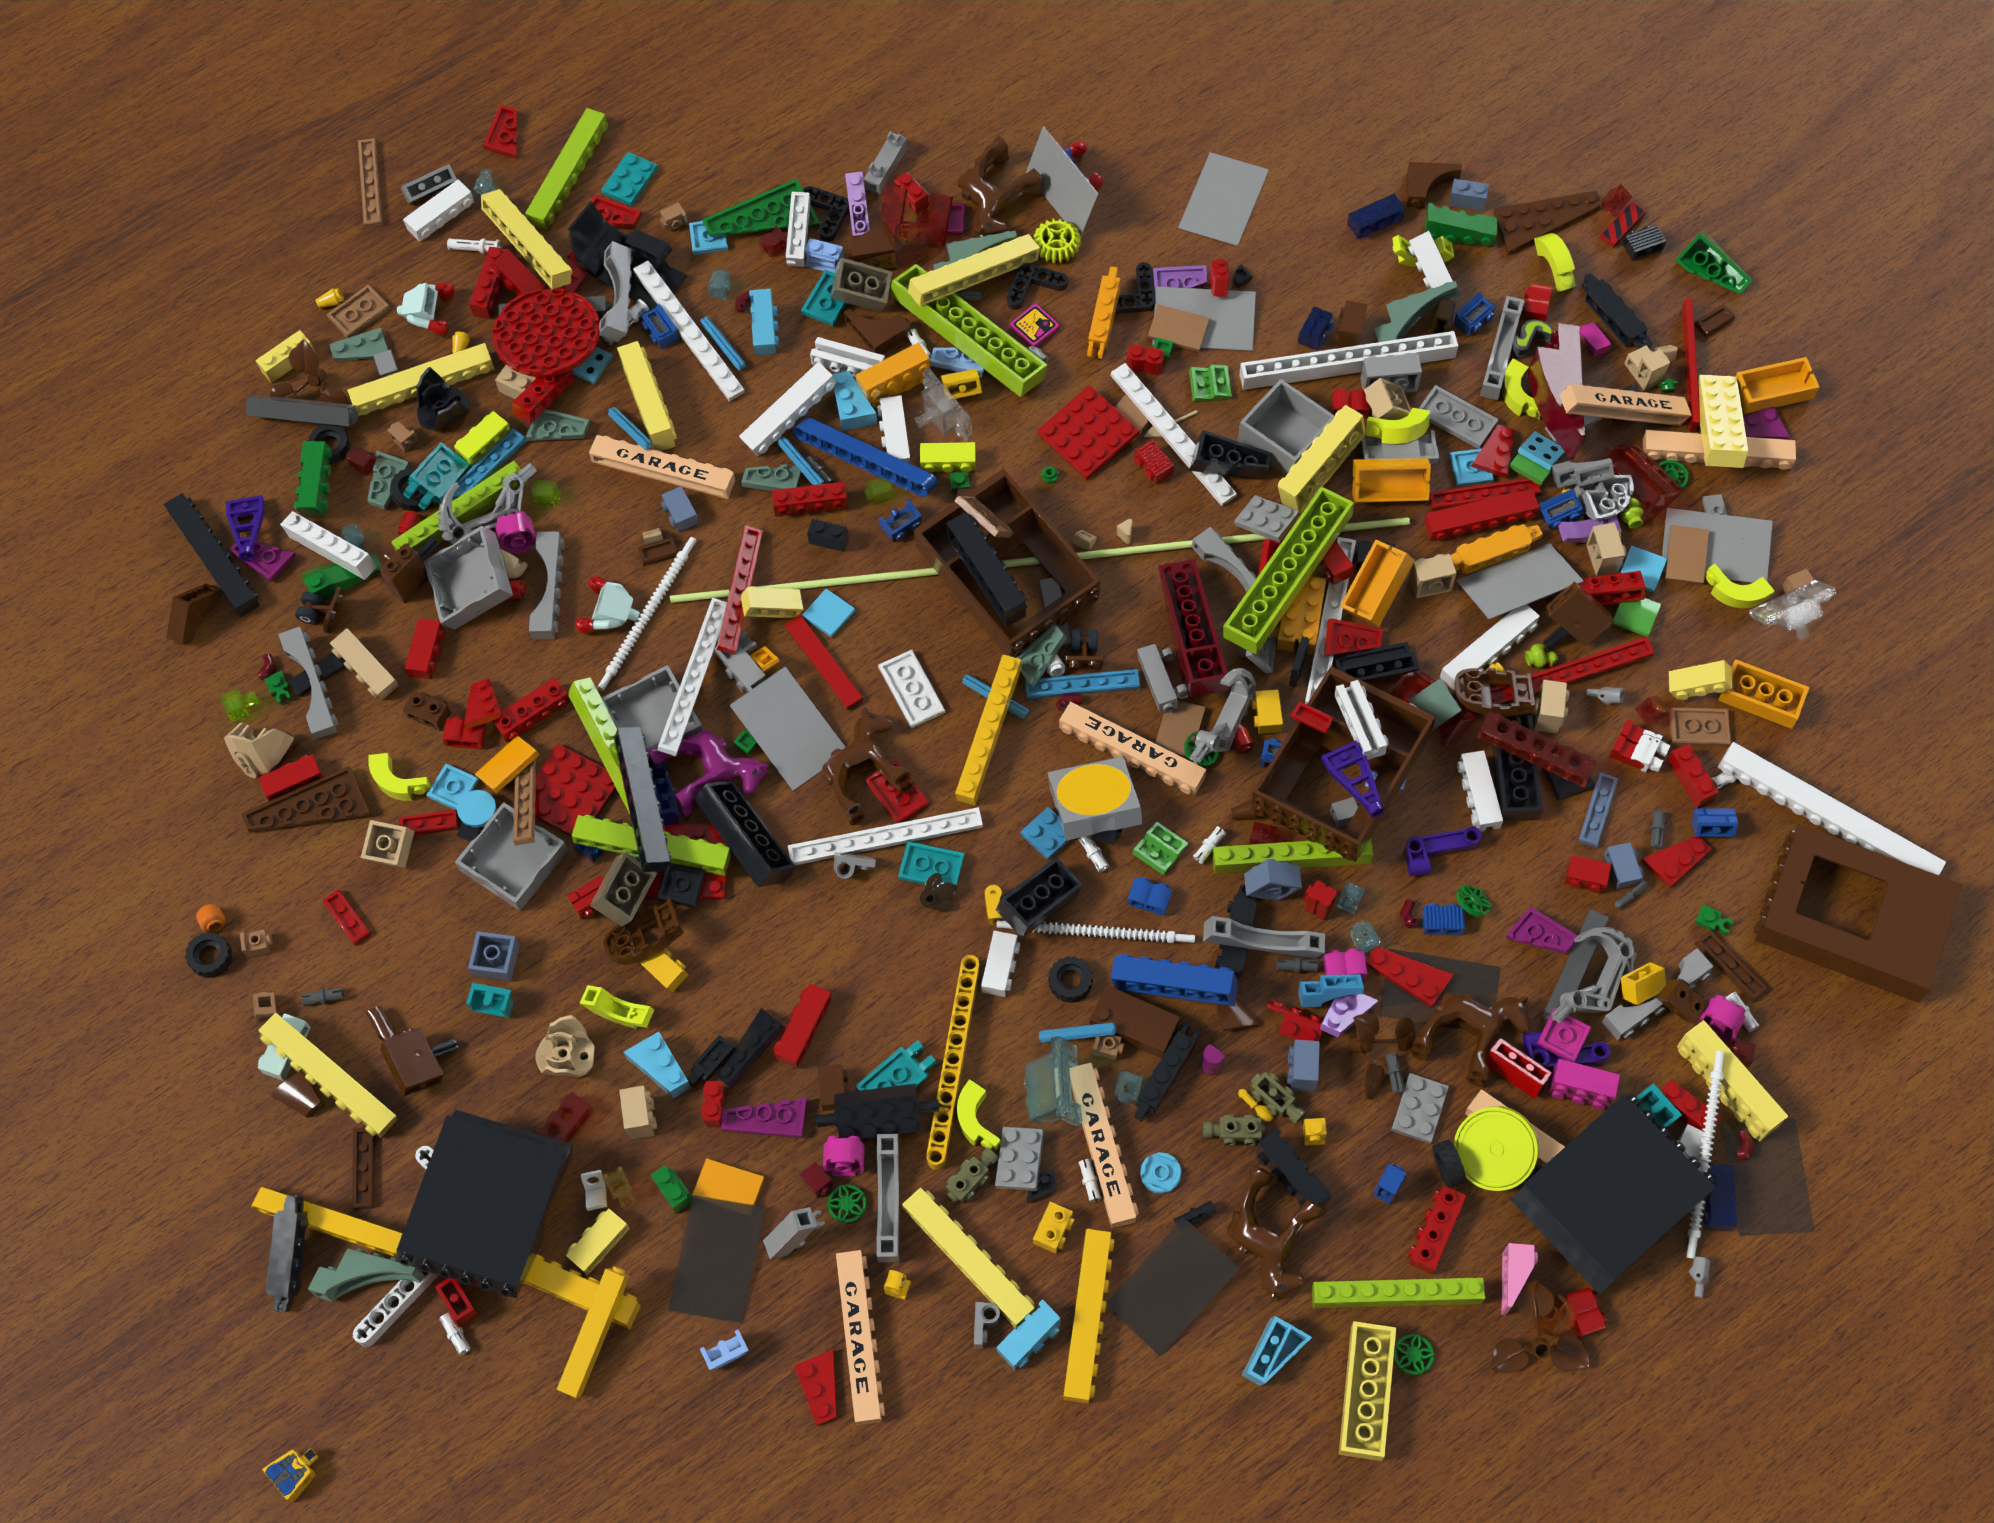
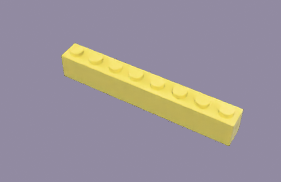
(526, 239)
(973, 270)
(403, 384)
(327, 1075)
(968, 1258)

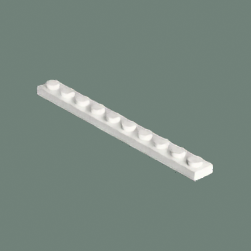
(689, 331)
(1169, 431)
(1332, 609)
(692, 678)
(885, 836)

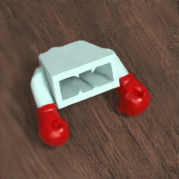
(420, 306)
(611, 608)

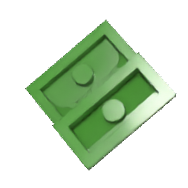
(1210, 383)
(1530, 469)
(1637, 616)
(1160, 848)

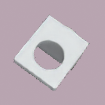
(595, 1192)

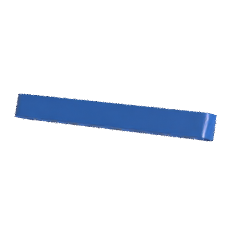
(865, 457)

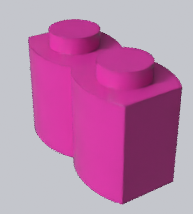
(1345, 963)

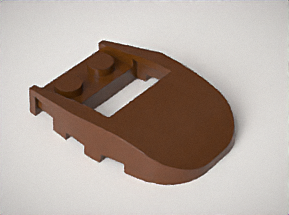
(1474, 691)
(627, 943)

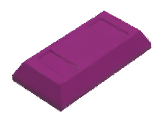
(957, 219)

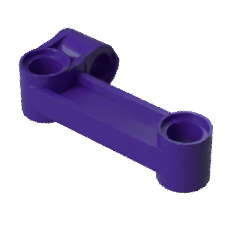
(1418, 861)
(1585, 1057)

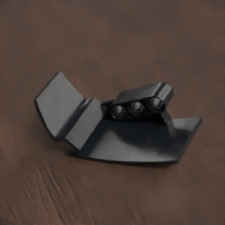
(593, 234)

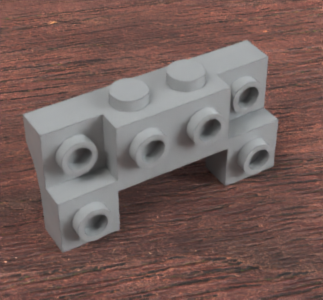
(1420, 448)
(741, 665)

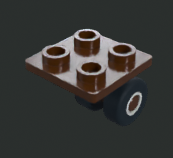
(315, 605)
(1089, 640)

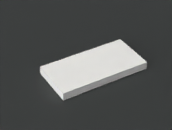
(911, 689)

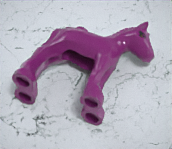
(716, 764)

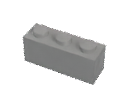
(428, 183)

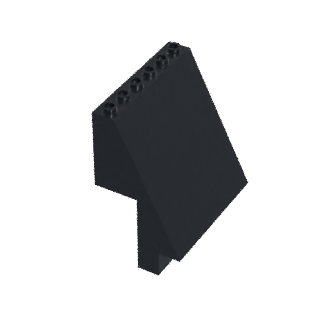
(1614, 1192)
(483, 1203)

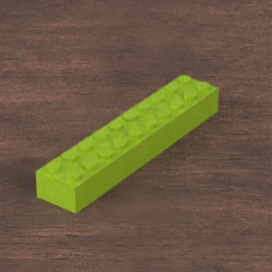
(974, 336)
(1288, 570)

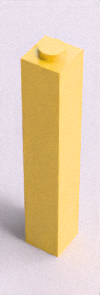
(593, 1332)

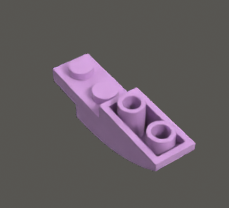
(857, 203)

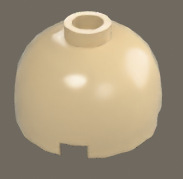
(512, 565)

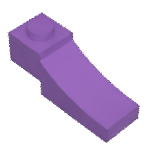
(1580, 530)

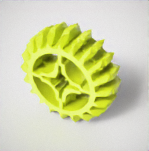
(1057, 247)

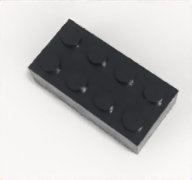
(1039, 897)

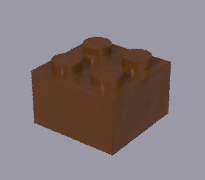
(1350, 324)

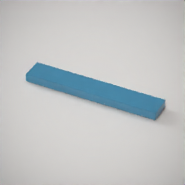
(489, 462)
(1084, 684)

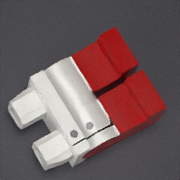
(1638, 747)

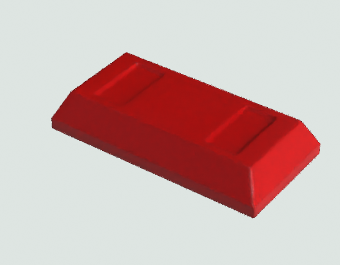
(1312, 717)

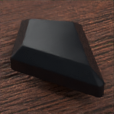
(1045, 1186)

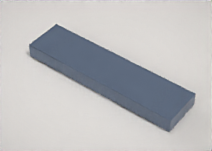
(1598, 810)

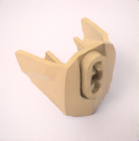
(257, 754)
(567, 1038)

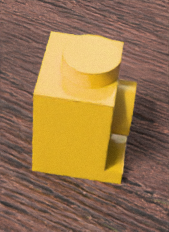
(1314, 1131)

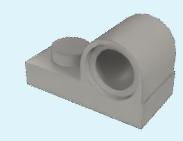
(863, 862)
(980, 1334)

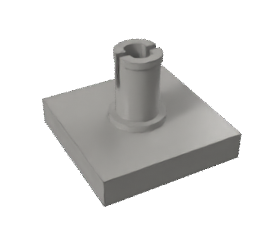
(1265, 657)

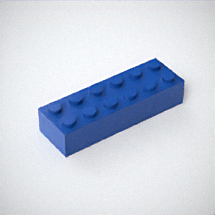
(1174, 980)

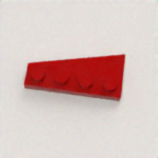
(1414, 977)

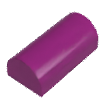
(1212, 1060)

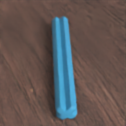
(722, 342)
(630, 428)
(799, 461)
(984, 690)
(1078, 1032)

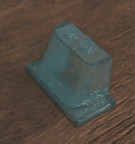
(1050, 1085)

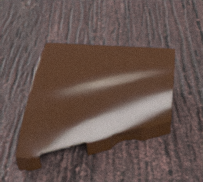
(1235, 1016)
(299, 1095)

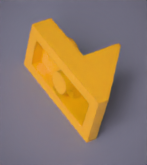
(766, 661)

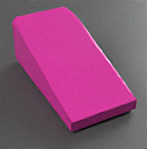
(1594, 339)

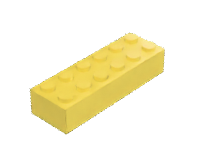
(647, 396)
(1721, 421)
(1322, 459)
(1739, 1087)
(1367, 1391)

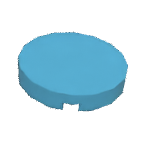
(476, 808)
(1160, 1173)

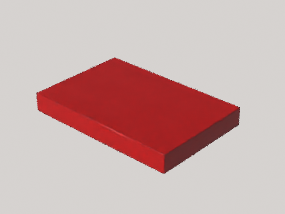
(896, 804)

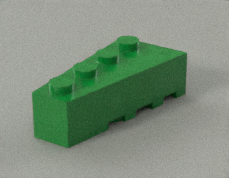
(1460, 226)
(314, 479)

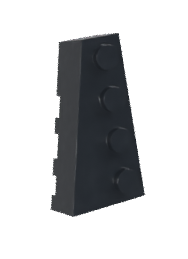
(1228, 457)
(1290, 1170)

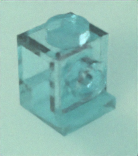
(719, 284)
(354, 536)
(1351, 897)
(1362, 942)
(1134, 1084)

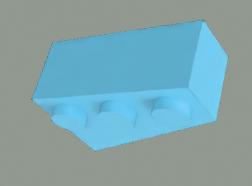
(764, 322)
(852, 403)
(659, 1064)
(1029, 1336)
(1273, 1350)

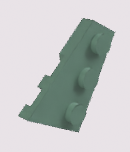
(359, 346)
(557, 426)
(384, 471)
(771, 478)
(1040, 653)

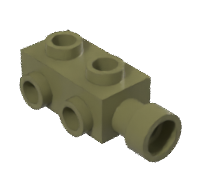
(1274, 1094)
(1239, 1133)
(970, 1180)

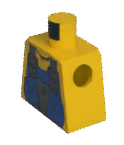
(292, 1473)

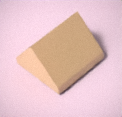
(1669, 350)
(1124, 530)
(652, 536)
(1084, 540)

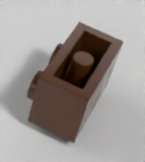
(427, 710)
(1682, 1000)

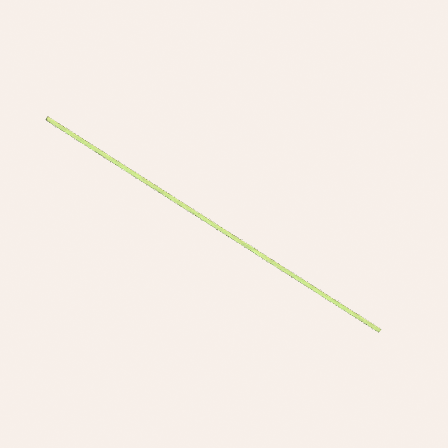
(1021, 562)

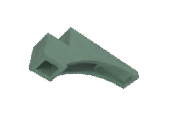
(963, 249)
(1409, 310)
(358, 1270)

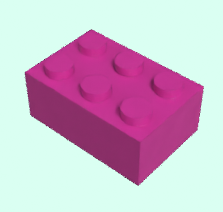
(1583, 1084)

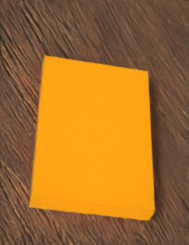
(507, 764)
(728, 1183)

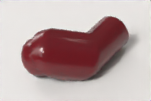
(741, 302)
(268, 668)
(1064, 701)
(1406, 916)
(1747, 1147)

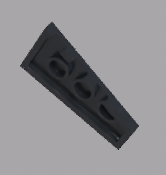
(754, 1042)

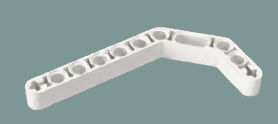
(397, 1292)

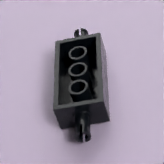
(878, 1112)

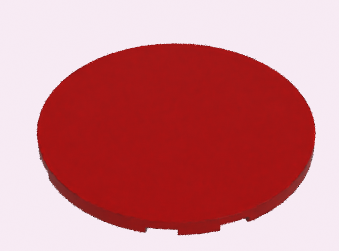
(546, 332)

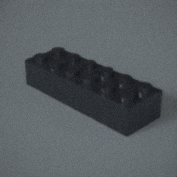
(987, 569)
(1517, 780)
(745, 833)

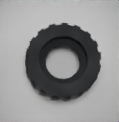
(328, 430)
(396, 492)
(198, 944)
(1077, 965)
(1449, 1163)

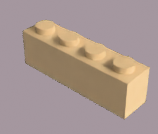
(364, 664)

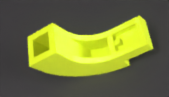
(1400, 248)
(1559, 258)
(1513, 393)
(1399, 430)
(1737, 595)
(400, 789)
(614, 1009)
(967, 1106)

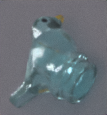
(484, 183)

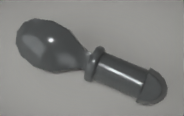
(1638, 890)

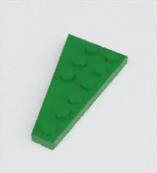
(757, 213)

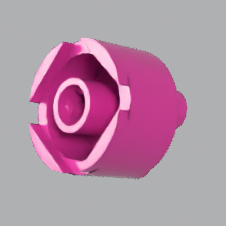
(515, 533)
(1723, 1017)
(843, 1156)

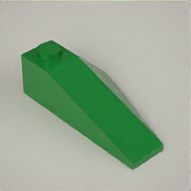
(1712, 263)
(326, 578)

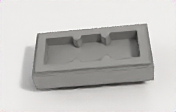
(1714, 504)

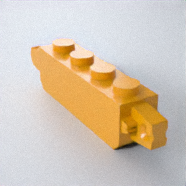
(1104, 313)
(1495, 548)

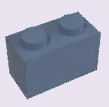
(1468, 194)
(679, 508)
(1624, 866)

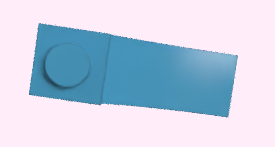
(1328, 988)

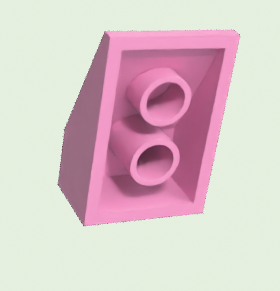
(1517, 1264)

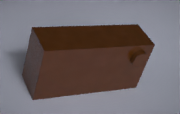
(1136, 1021)

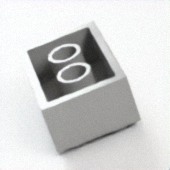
(1398, 369)

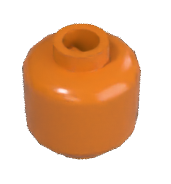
(210, 918)

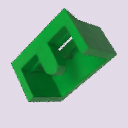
(676, 1193)

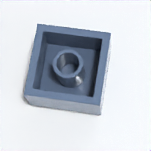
(1272, 880)
(493, 956)
(1304, 1066)

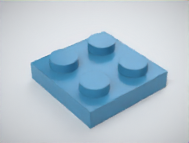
(1045, 833)

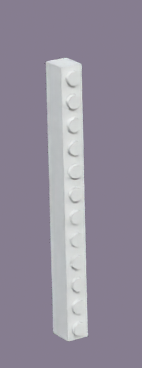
(1343, 360)
(1823, 809)

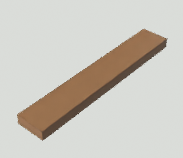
(370, 183)
(525, 805)

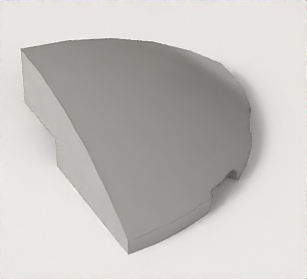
(1606, 497)

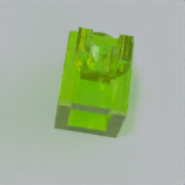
(236, 704)

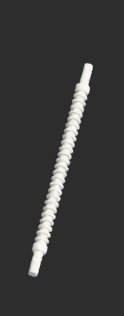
(611, 670)
(1170, 937)
(1716, 1075)

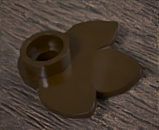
(940, 891)

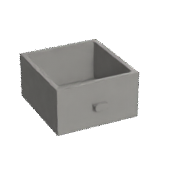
(1284, 425)

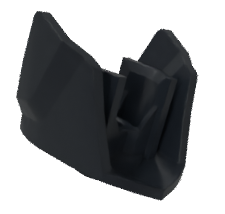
(437, 402)

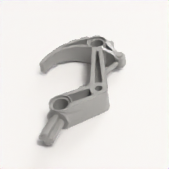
(509, 499)
(1235, 708)
(1619, 963)

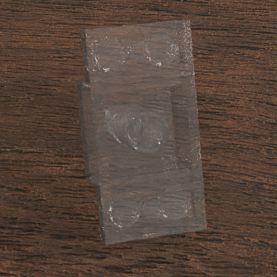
(942, 408)
(1795, 608)

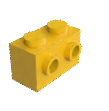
(962, 383)
(1268, 711)
(665, 969)
(1643, 983)
(1053, 1228)

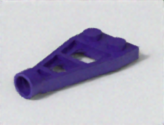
(243, 508)
(1346, 757)

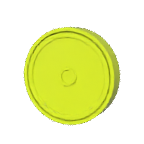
(1497, 1148)

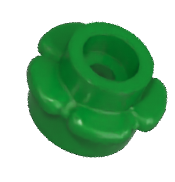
(1049, 479)

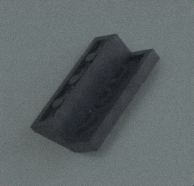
(1378, 662)

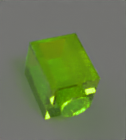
(878, 491)
(545, 493)

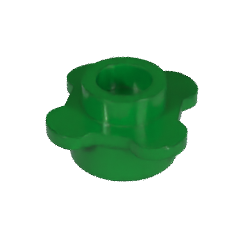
(1668, 385)

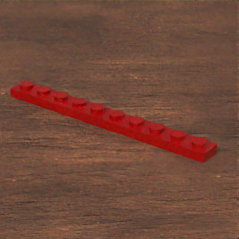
(1581, 668)

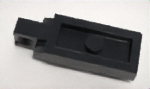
(710, 1060)

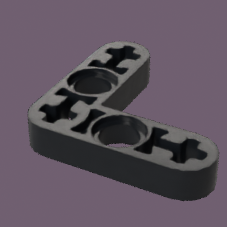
(833, 210)
(1033, 278)
(1139, 299)

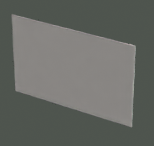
(1062, 182)
(1223, 199)
(1229, 317)
(1736, 557)
(1519, 581)
(787, 727)

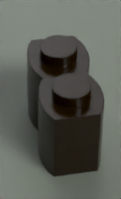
(1443, 316)

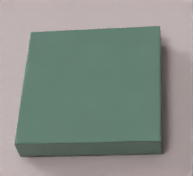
(1437, 701)

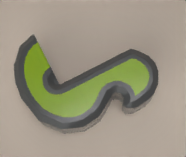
(1529, 331)

